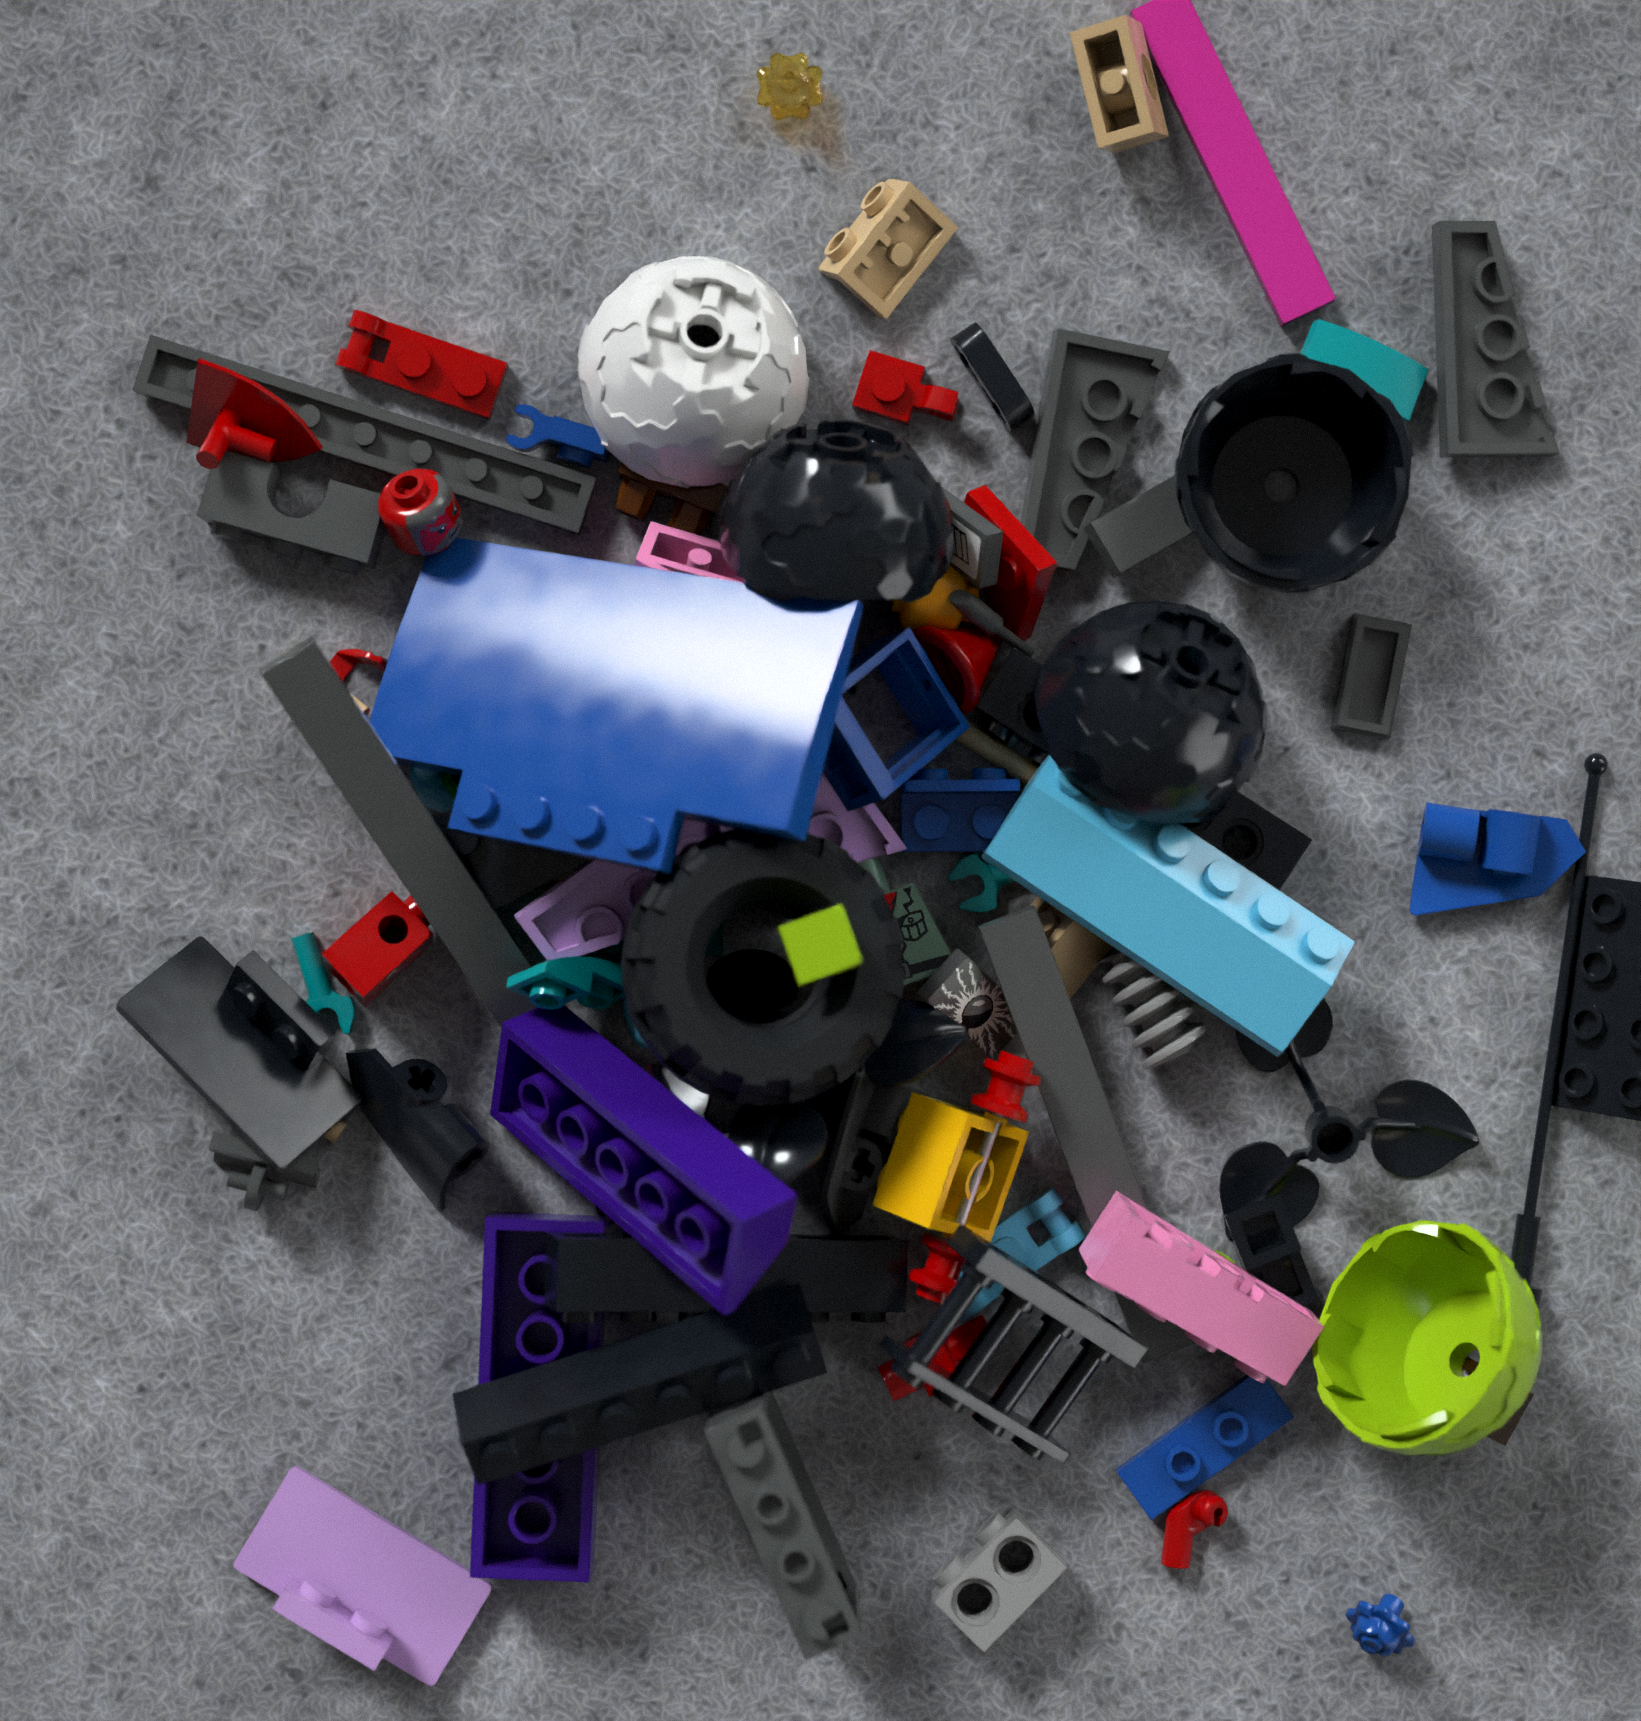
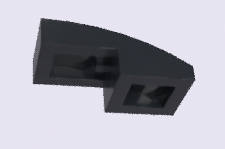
(1271, 1248)

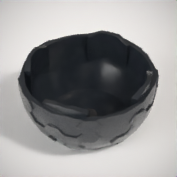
(1336, 443)
(837, 516)
(1153, 711)

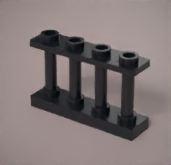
(1021, 1293)

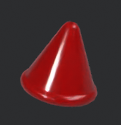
(960, 659)

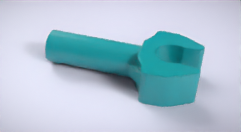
(992, 882)
(318, 985)

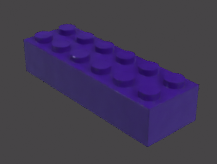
(543, 1517)

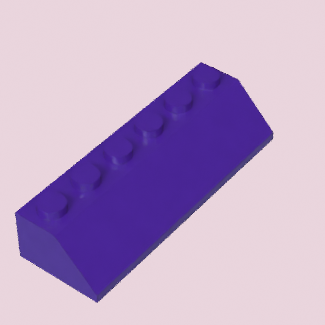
(640, 1154)

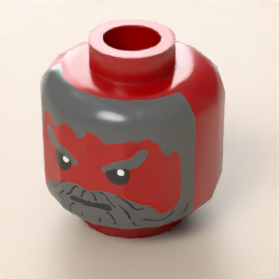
(420, 512)

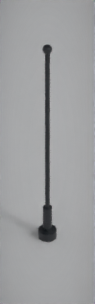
(1528, 1224)

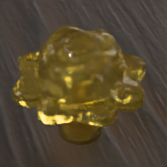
(789, 86)

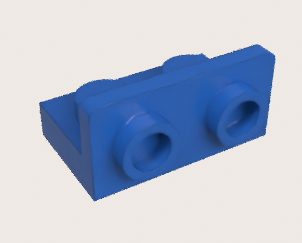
(955, 813)

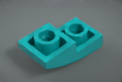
(1373, 362)
(558, 981)

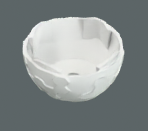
(685, 408)

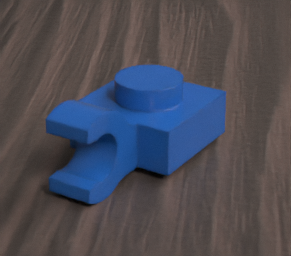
(575, 441)

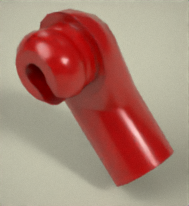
(1186, 1520)

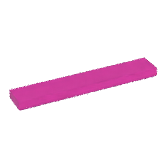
(1233, 159)

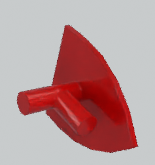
(244, 419)

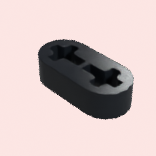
(992, 376)

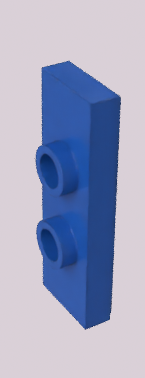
(1203, 1444)

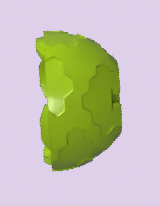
(1403, 1328)

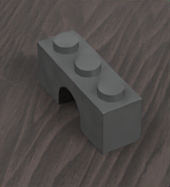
(243, 501)

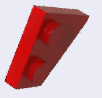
(1023, 566)

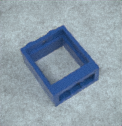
(933, 711)

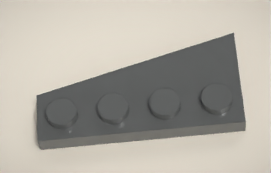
(1085, 420)

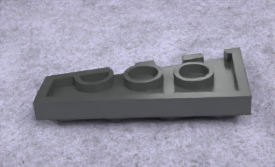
(1481, 356)

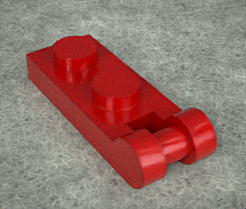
(424, 365)

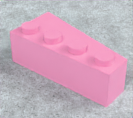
(1198, 1291)

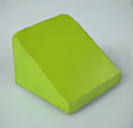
(820, 944)

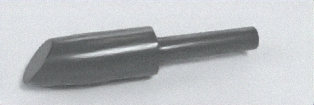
(986, 619)

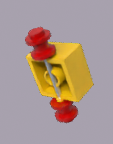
(956, 1167)

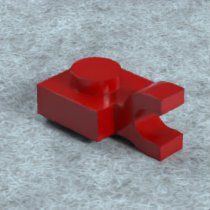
(895, 388)

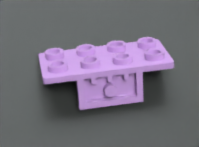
(360, 1579)

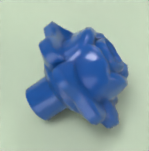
(1380, 1627)

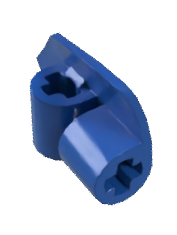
(1487, 857)

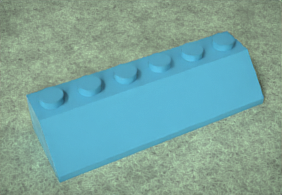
(1172, 907)

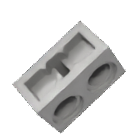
(1010, 1587)

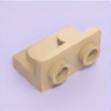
(887, 245)

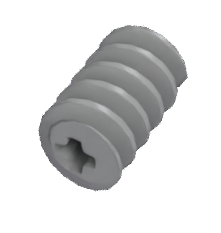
(1153, 1010)

